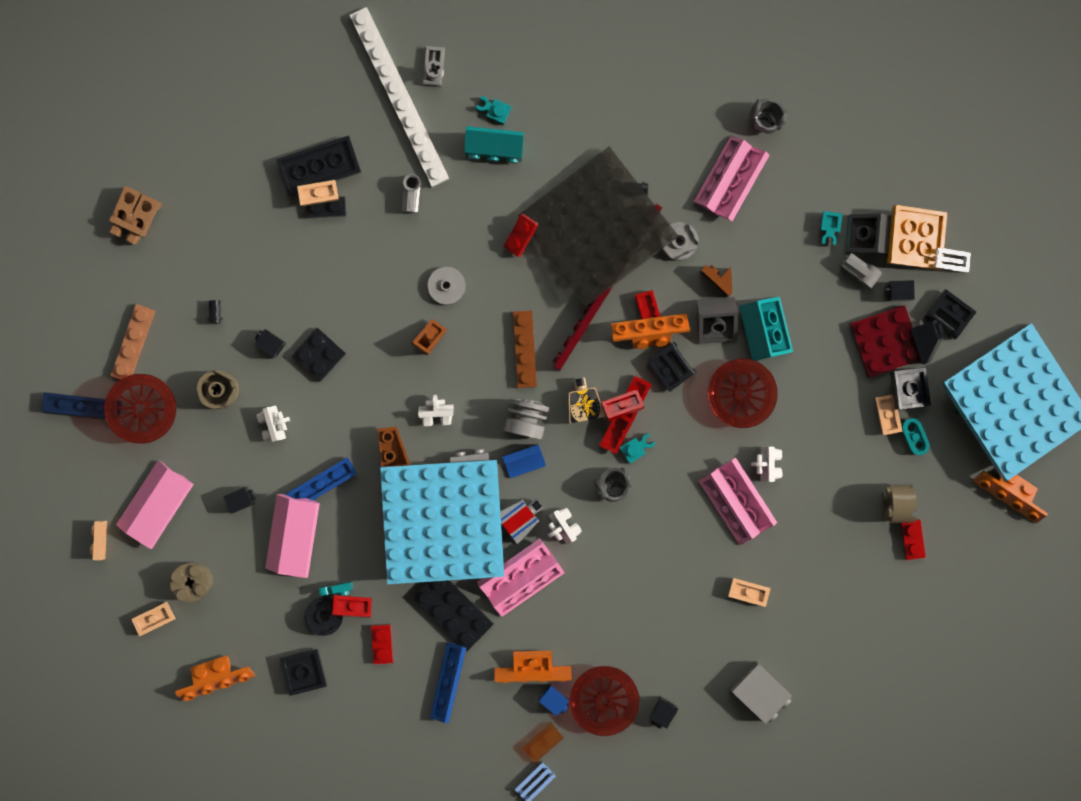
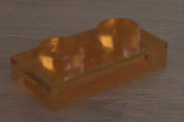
(543, 742)

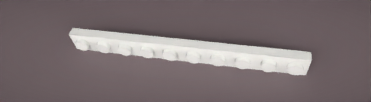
(399, 97)

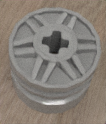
(526, 418)

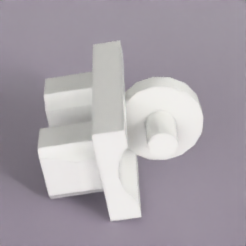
(436, 408)
(275, 424)
(765, 464)
(560, 528)

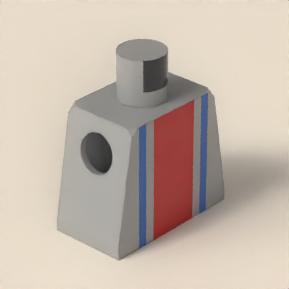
(520, 518)

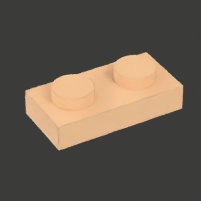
(318, 193)
(887, 415)
(98, 548)
(749, 592)
(153, 619)

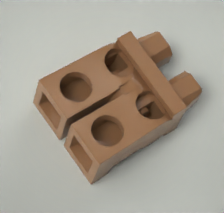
(134, 213)

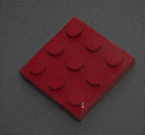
(885, 341)

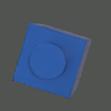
(554, 700)

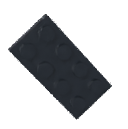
(319, 164)
(453, 612)

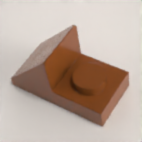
(723, 283)
(429, 337)

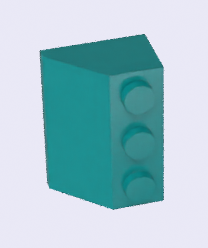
(494, 144)
(766, 328)

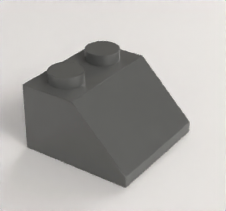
(868, 234)
(717, 320)

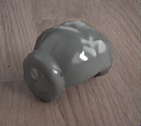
(768, 115)
(613, 484)

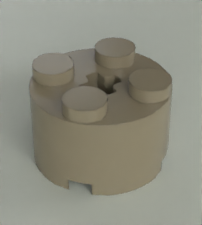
(207, 392)
(899, 503)
(191, 592)

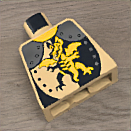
(584, 403)

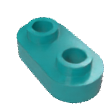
(915, 436)

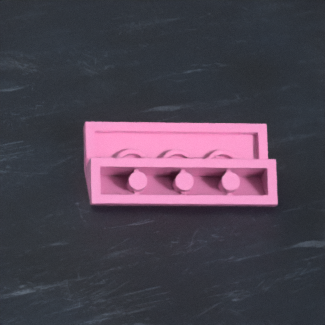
(731, 178)
(737, 501)
(154, 504)
(292, 536)
(523, 577)

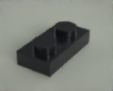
(327, 209)

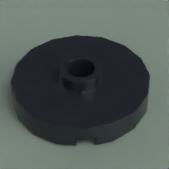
(313, 621)

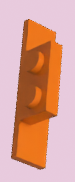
(650, 331)
(1014, 492)
(532, 667)
(213, 676)

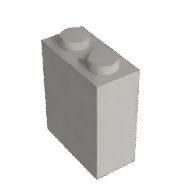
(761, 693)

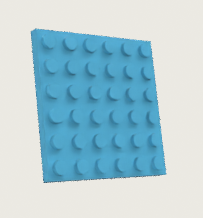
(1016, 402)
(442, 522)

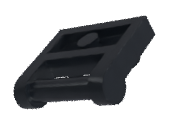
(953, 308)
(666, 370)

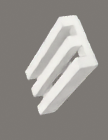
(938, 259)

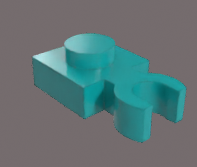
(497, 110)
(830, 224)
(634, 449)
(341, 588)

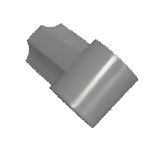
(411, 195)
(865, 273)

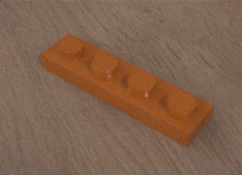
(524, 349)

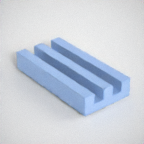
(535, 782)

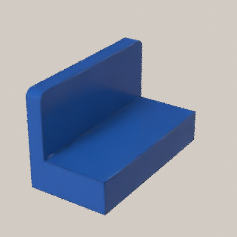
(524, 461)

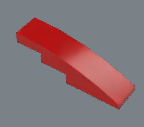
(619, 427)

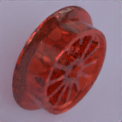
(743, 366)
(156, 430)
(618, 722)

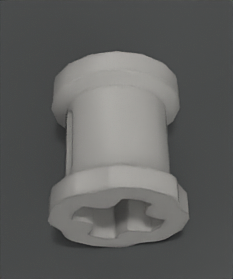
(434, 77)

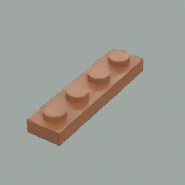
(133, 342)

